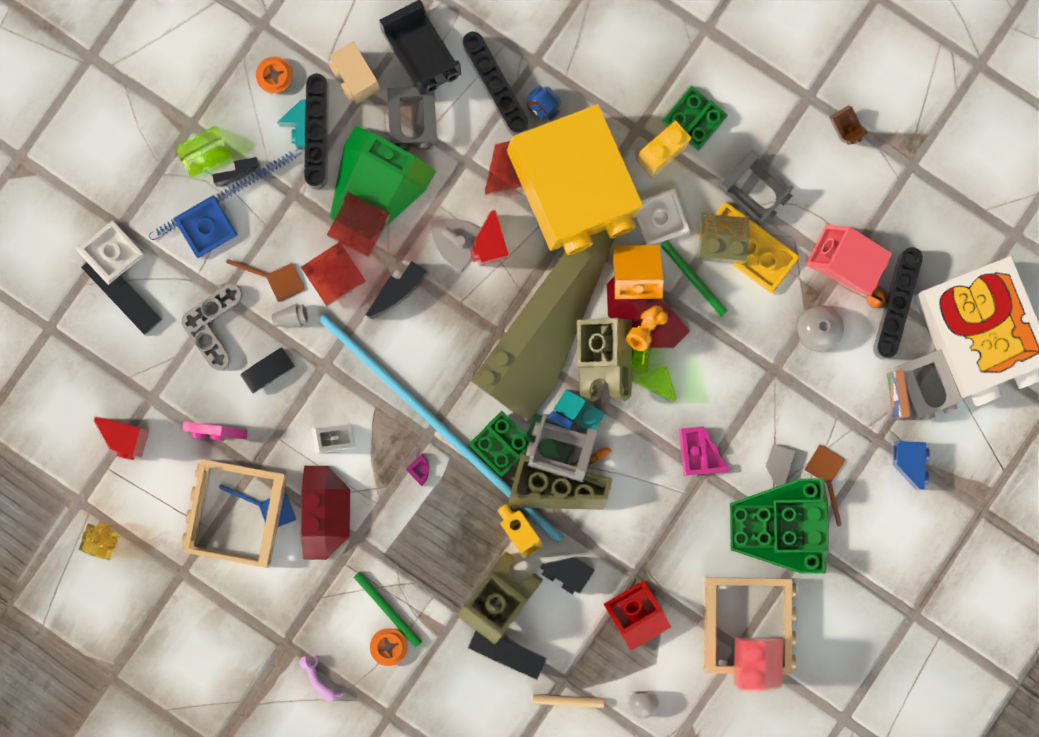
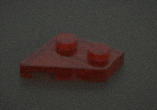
(501, 172)

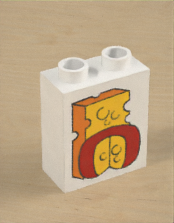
(984, 329)

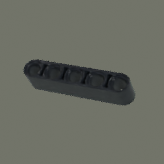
(494, 73)
(316, 120)
(903, 293)

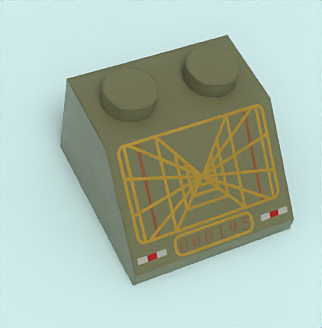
(723, 239)

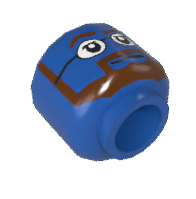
(544, 103)

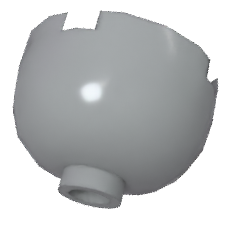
(820, 328)

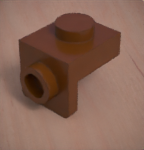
(848, 126)

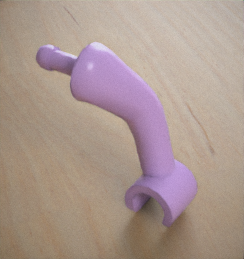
(318, 685)

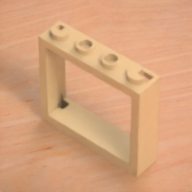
(194, 515)
(789, 615)

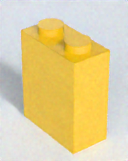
(663, 149)

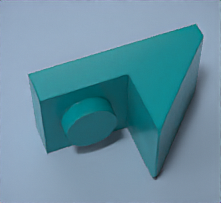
(296, 118)
(579, 411)

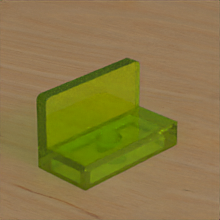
(203, 152)

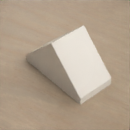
(333, 438)

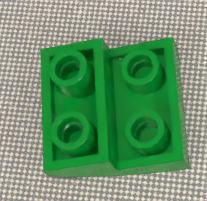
(696, 116)
(500, 444)

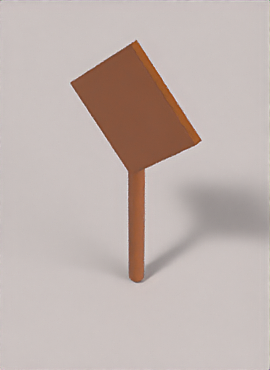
(283, 281)
(826, 465)

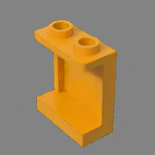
(638, 272)

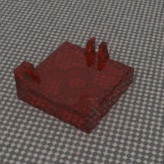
(358, 225)
(333, 274)

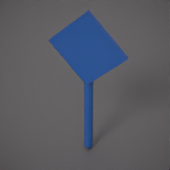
(286, 516)

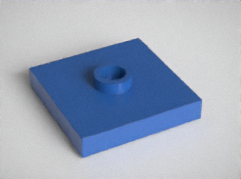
(205, 226)

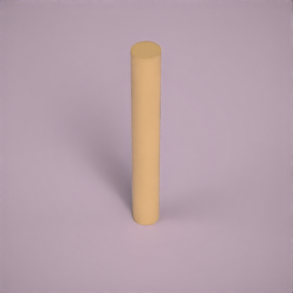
(568, 701)

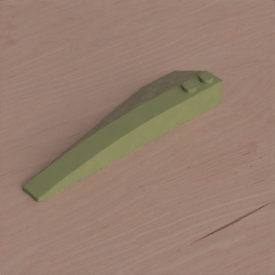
(536, 345)

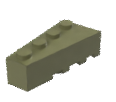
(549, 490)

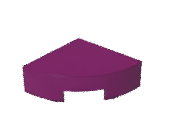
(419, 469)

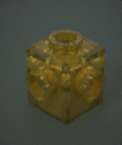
(99, 540)

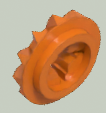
(280, 66)
(383, 657)

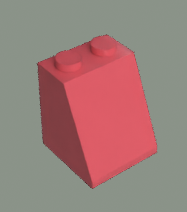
(849, 258)
(758, 663)

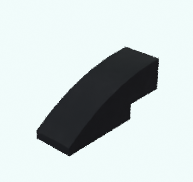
(397, 290)
(509, 654)

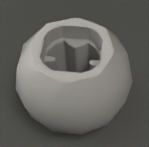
(643, 704)

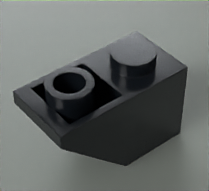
(570, 571)

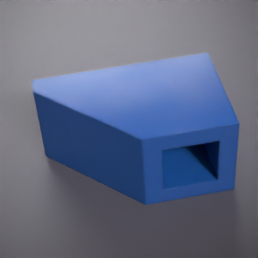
(910, 461)

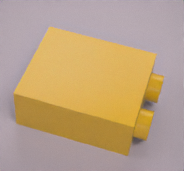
(575, 180)

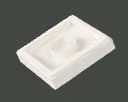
(662, 218)
(110, 252)

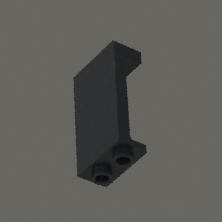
(419, 48)

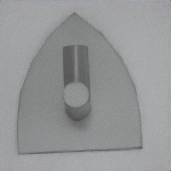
(454, 240)

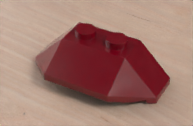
(663, 335)
(323, 512)

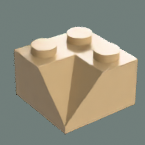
(357, 77)

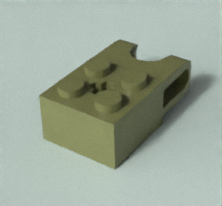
(604, 357)
(503, 594)

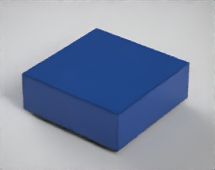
(560, 419)

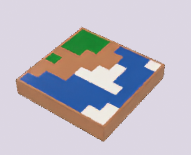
(898, 394)

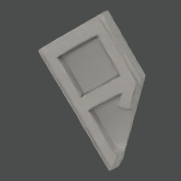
(779, 464)

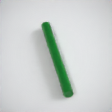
(694, 278)
(387, 609)

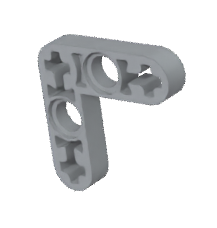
(203, 326)

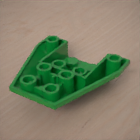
(379, 174)
(784, 526)

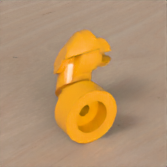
(639, 337)

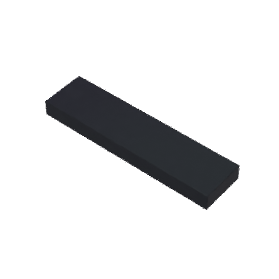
(127, 300)

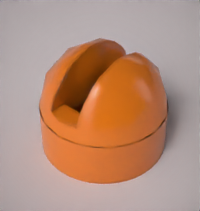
(873, 302)

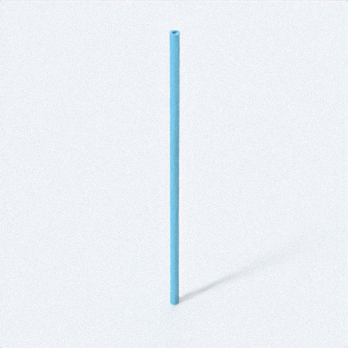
(435, 423)

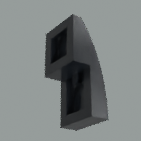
(242, 169)
(267, 370)

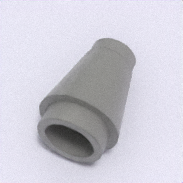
(291, 316)

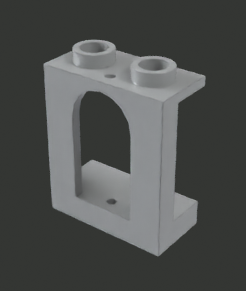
(918, 403)
(548, 431)

